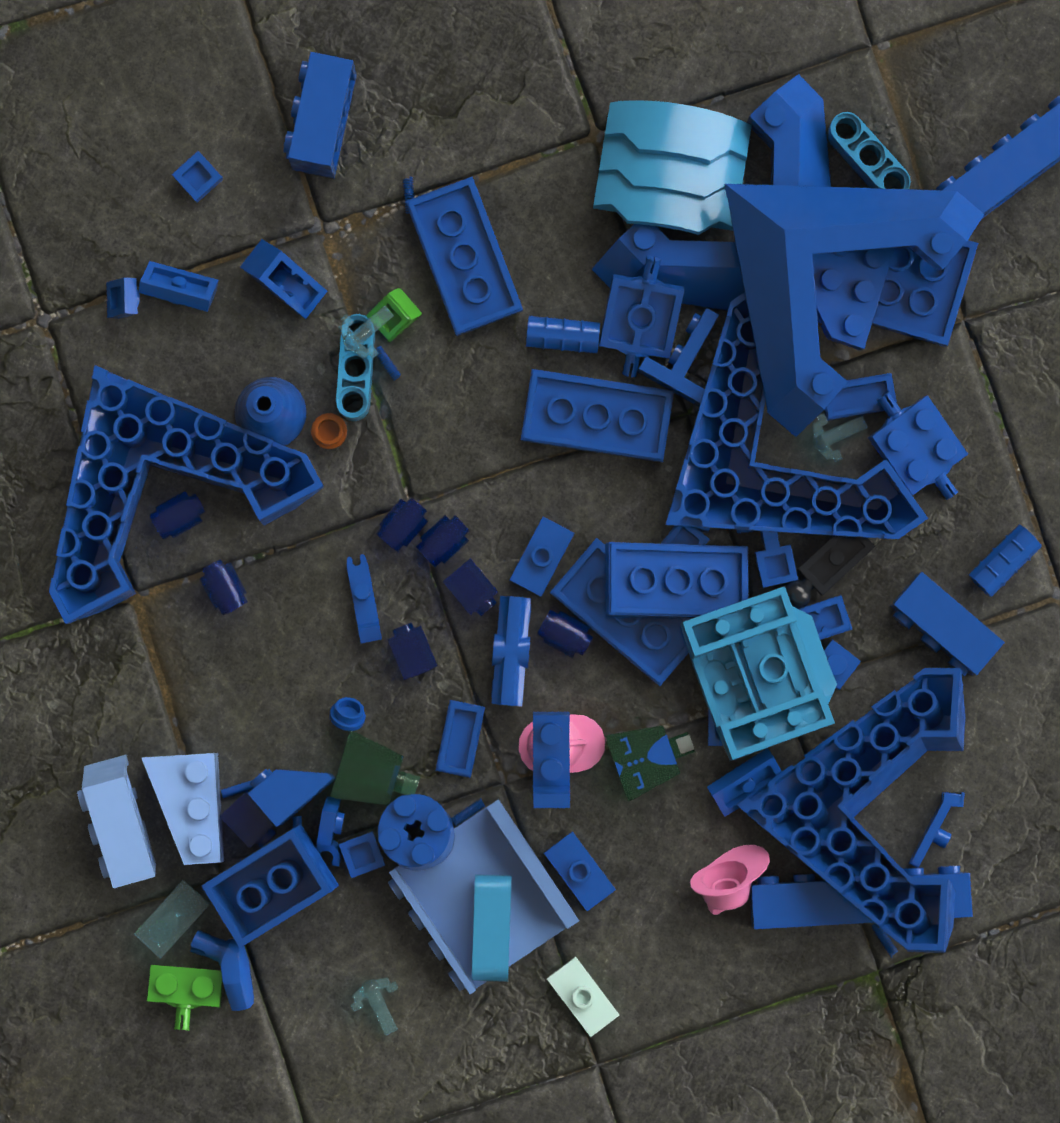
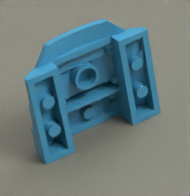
(670, 165)
(761, 672)

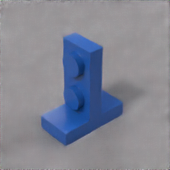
(682, 360)
(551, 760)

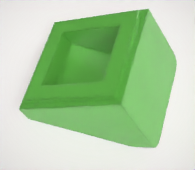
(404, 313)

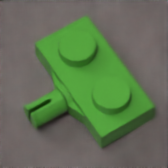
(185, 990)

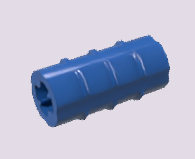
(563, 334)
(1004, 560)

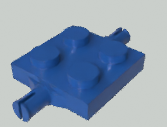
(641, 316)
(918, 445)

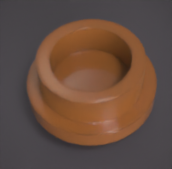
(329, 431)

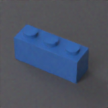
(946, 625)

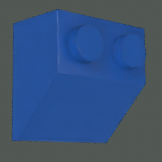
(286, 792)

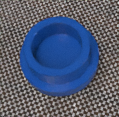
(347, 714)

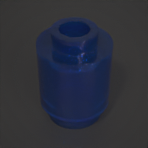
(177, 515)
(402, 524)
(443, 540)
(223, 587)
(565, 634)

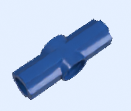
(511, 651)

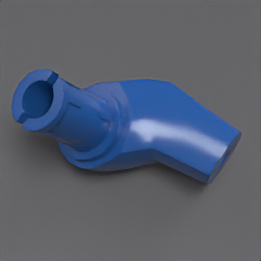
(234, 967)

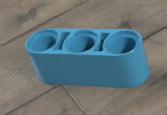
(866, 140)
(351, 385)
(491, 928)

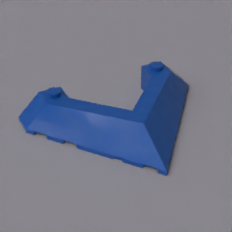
(776, 240)
(709, 271)
(124, 435)
(731, 491)
(816, 801)

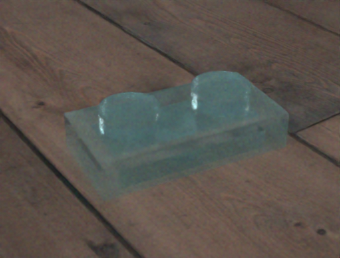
(172, 919)

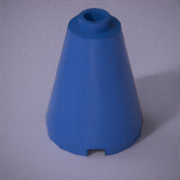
(282, 420)

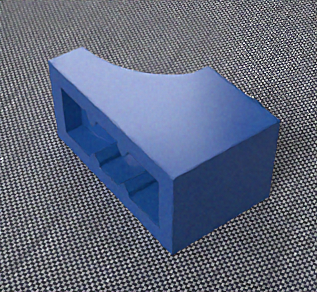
(283, 278)

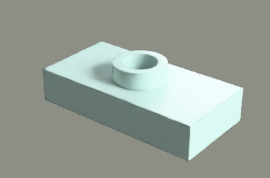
(583, 996)

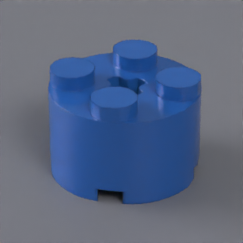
(409, 812)

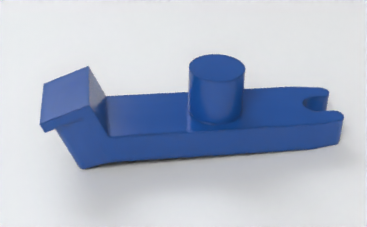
(364, 600)
(933, 831)

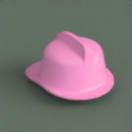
(586, 744)
(729, 878)

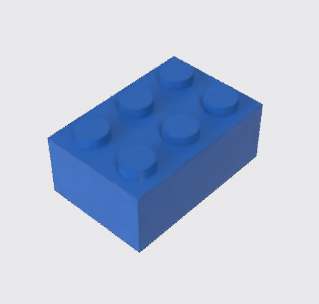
(320, 114)
(270, 885)

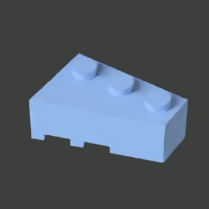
(191, 803)
(116, 822)

